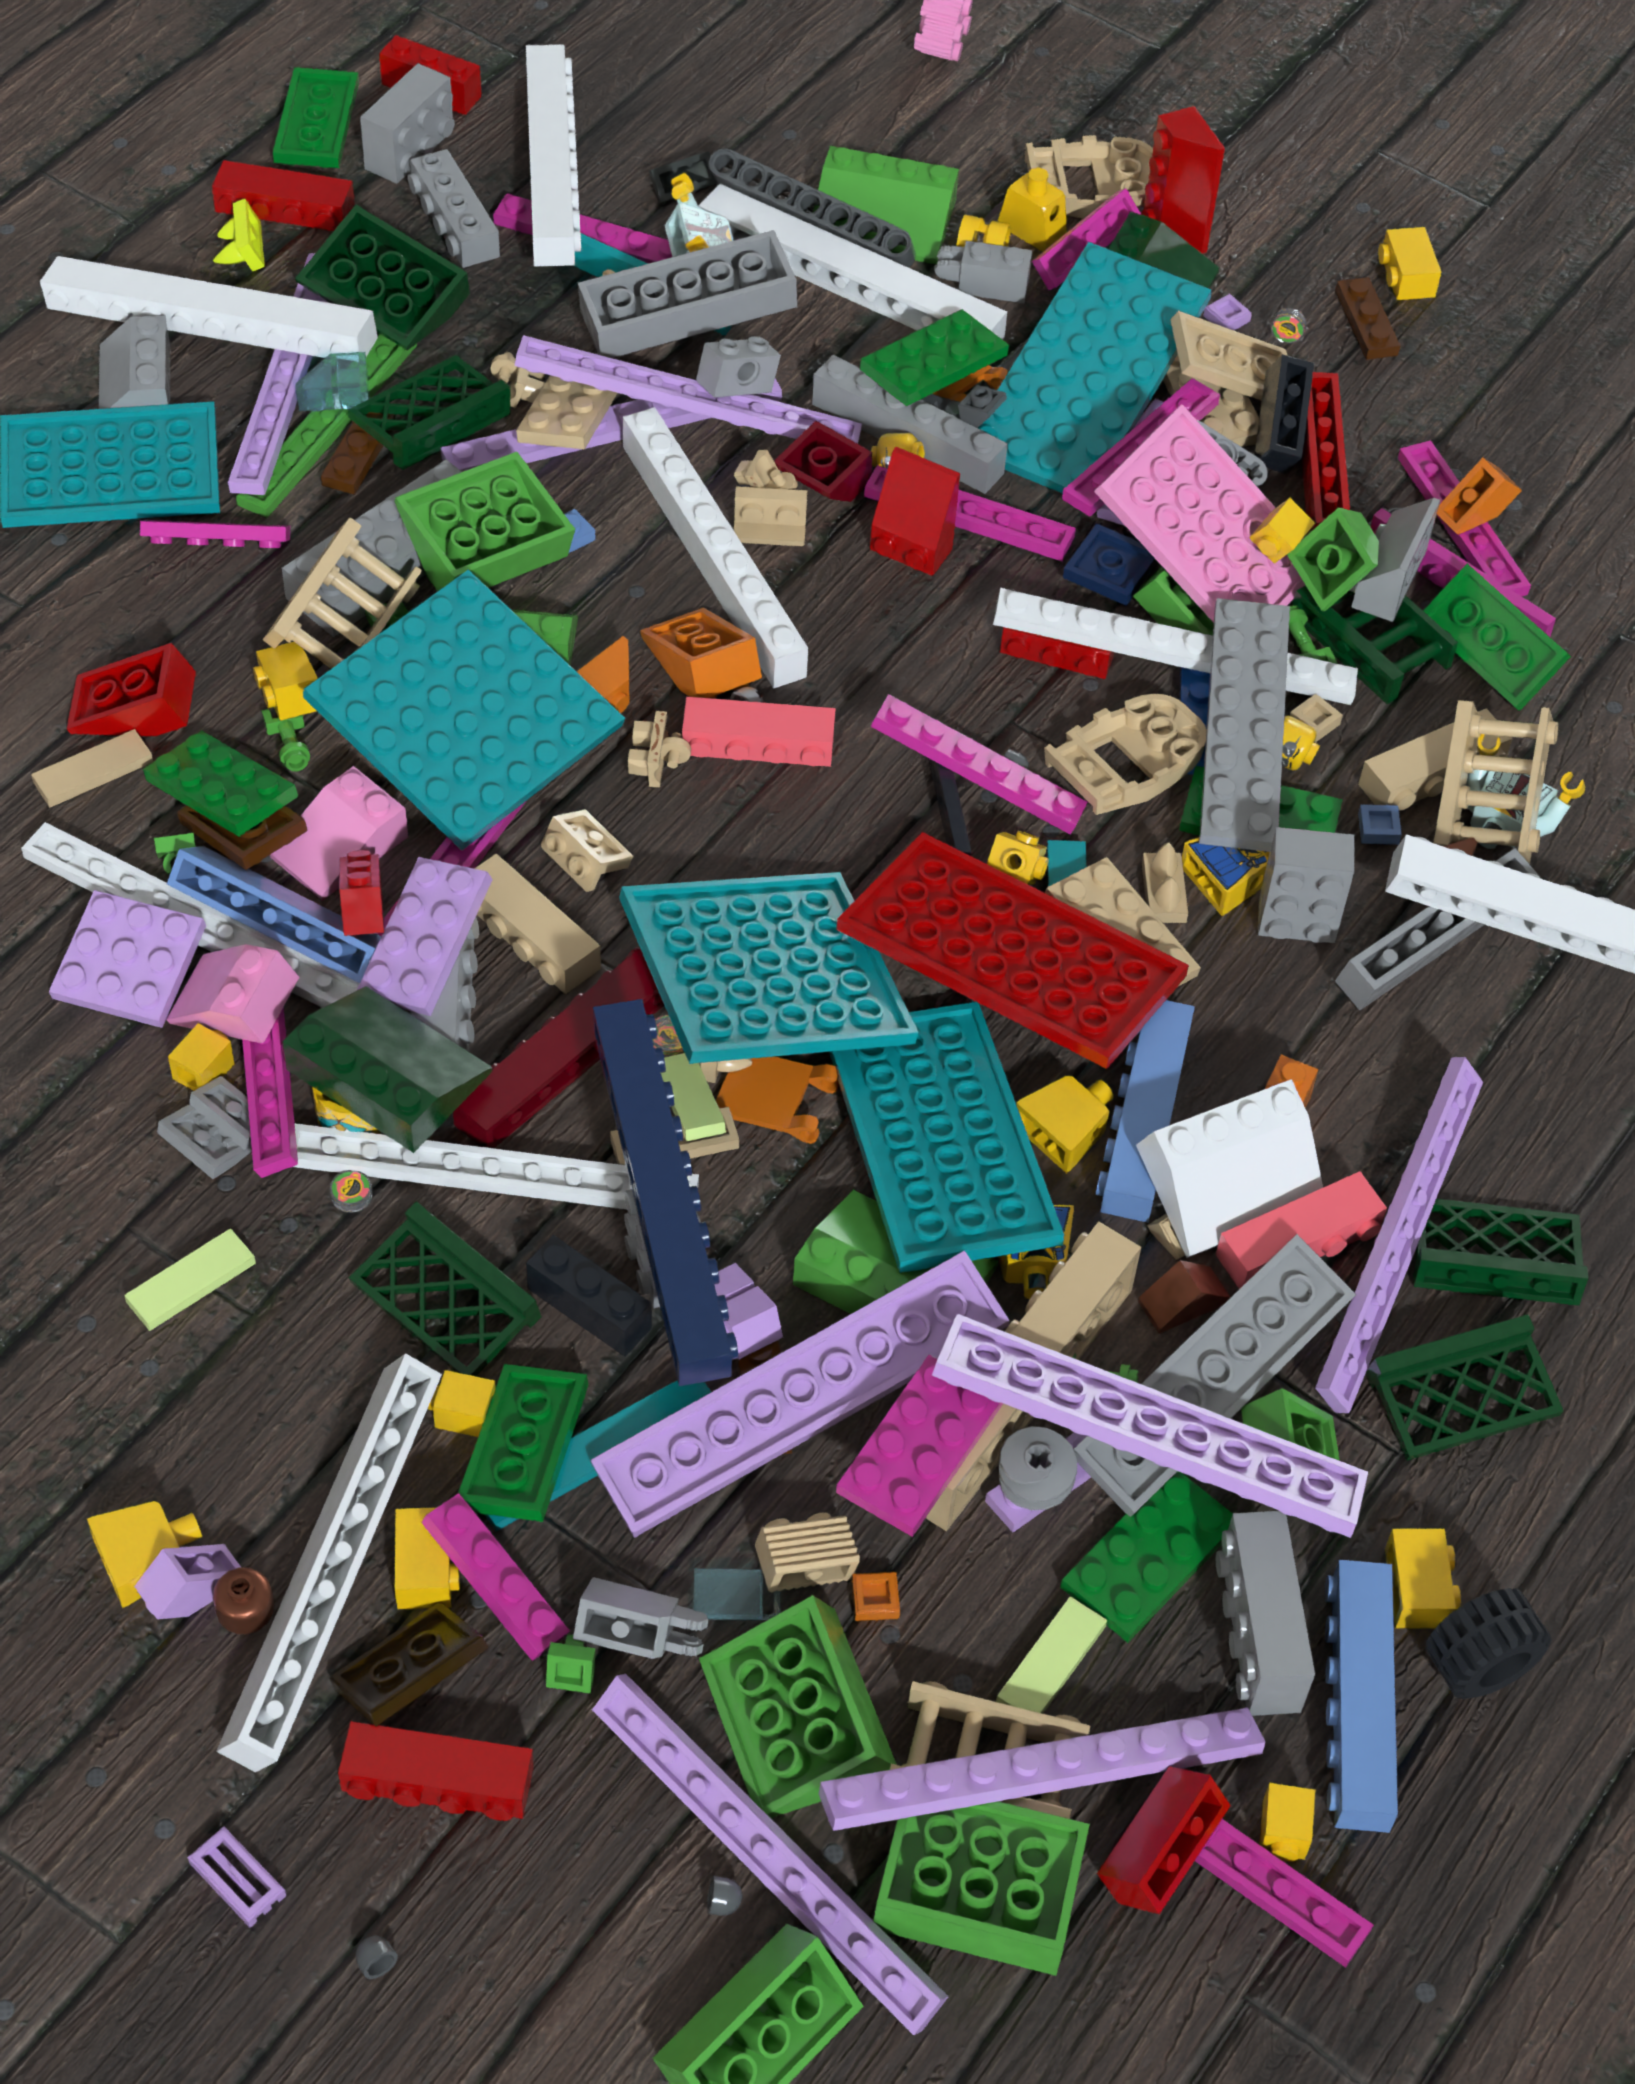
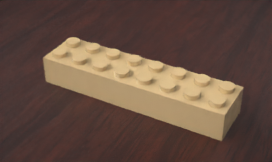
(1063, 1319)

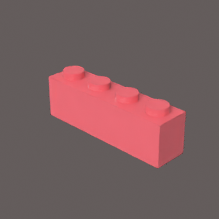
(759, 731)
(1323, 1219)

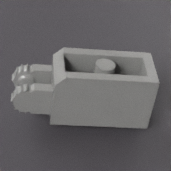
(987, 270)
(636, 1621)

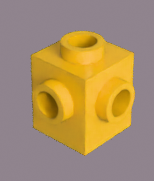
(1005, 854)

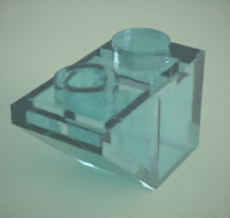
(335, 383)

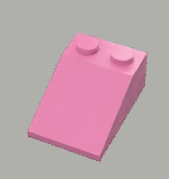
(342, 818)
(236, 992)

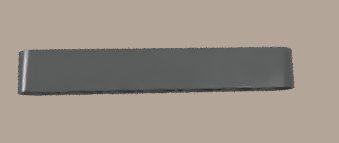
(804, 196)

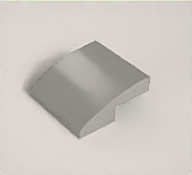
(211, 1128)

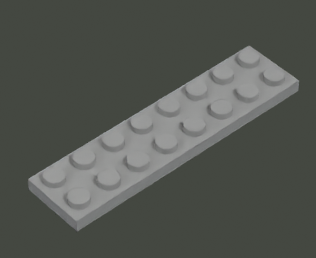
(1245, 725)
(1229, 1359)

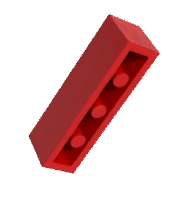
(284, 195)
(436, 1771)

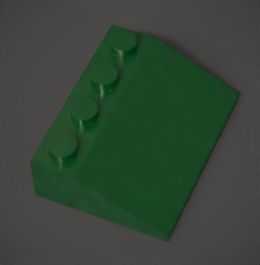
(1162, 248)
(386, 272)
(383, 1065)

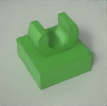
(168, 847)
(570, 1666)

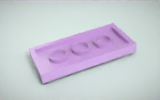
(426, 934)

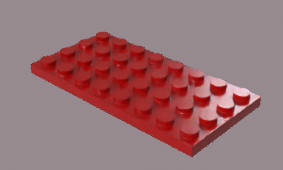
(1013, 949)

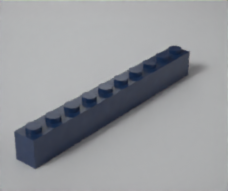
(662, 1193)

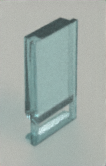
(732, 1594)

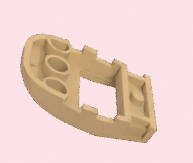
(1114, 167)
(1150, 730)

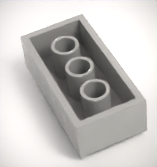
(1265, 1613)

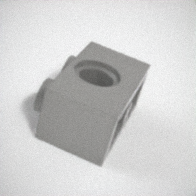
(738, 367)

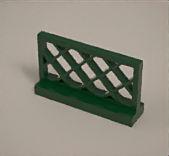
(443, 424)
(467, 1264)
(1498, 1272)
(1454, 1352)

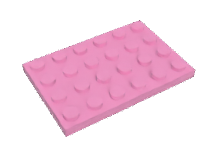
(1198, 516)

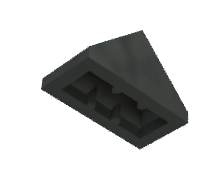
(695, 167)

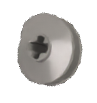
(1037, 1468)

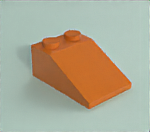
(704, 653)

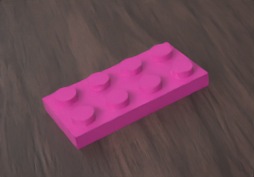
(917, 1449)

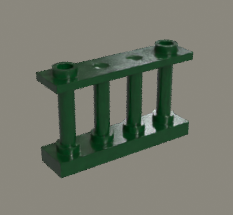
(1358, 652)

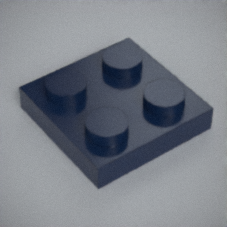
(1110, 564)

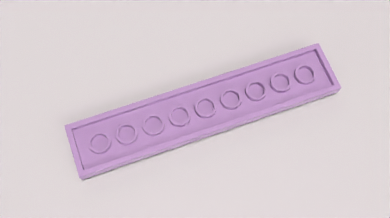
(791, 1396)
(1152, 1425)

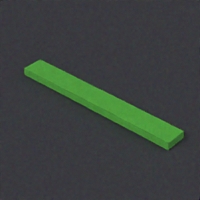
(318, 432)

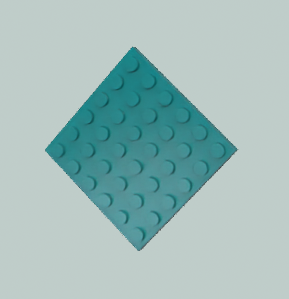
(464, 709)
(763, 968)

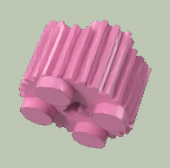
(942, 27)

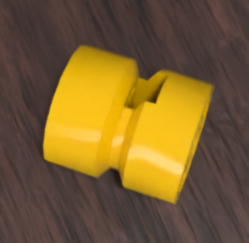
(994, 233)

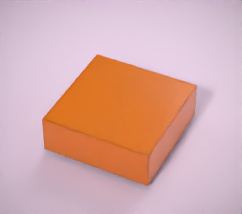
(875, 1596)

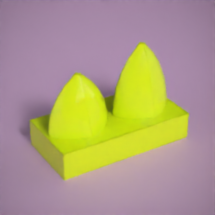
(247, 237)

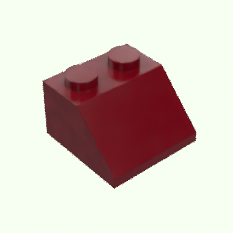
(827, 463)

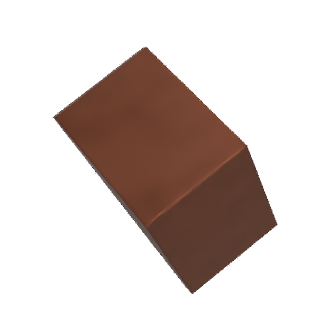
(1182, 1295)

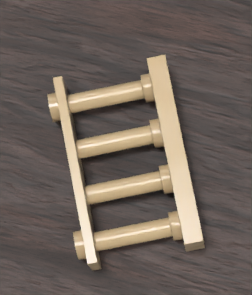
(326, 572)
(1464, 761)
(936, 1700)

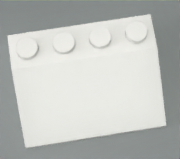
(1232, 1164)

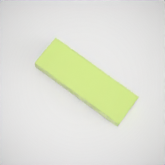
(693, 1099)
(190, 1279)
(1053, 1658)

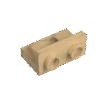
(770, 516)
(584, 848)

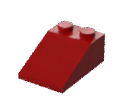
(916, 512)
(136, 693)

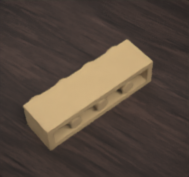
(1417, 767)
(537, 928)

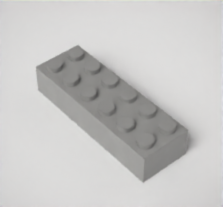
(687, 294)
(383, 537)

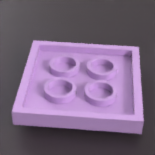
(127, 958)

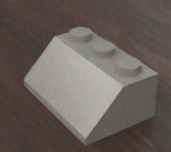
(135, 364)
(1400, 553)

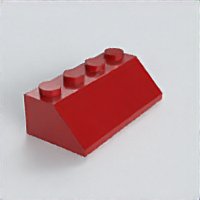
(1184, 175)

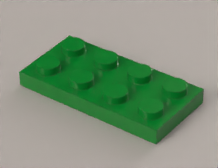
(316, 117)
(934, 357)
(1496, 637)
(220, 783)
(1297, 808)
(523, 1442)
(1149, 1556)

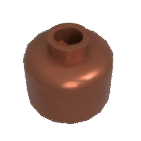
(243, 1600)

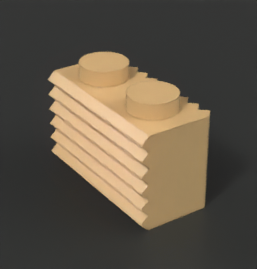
(806, 1552)

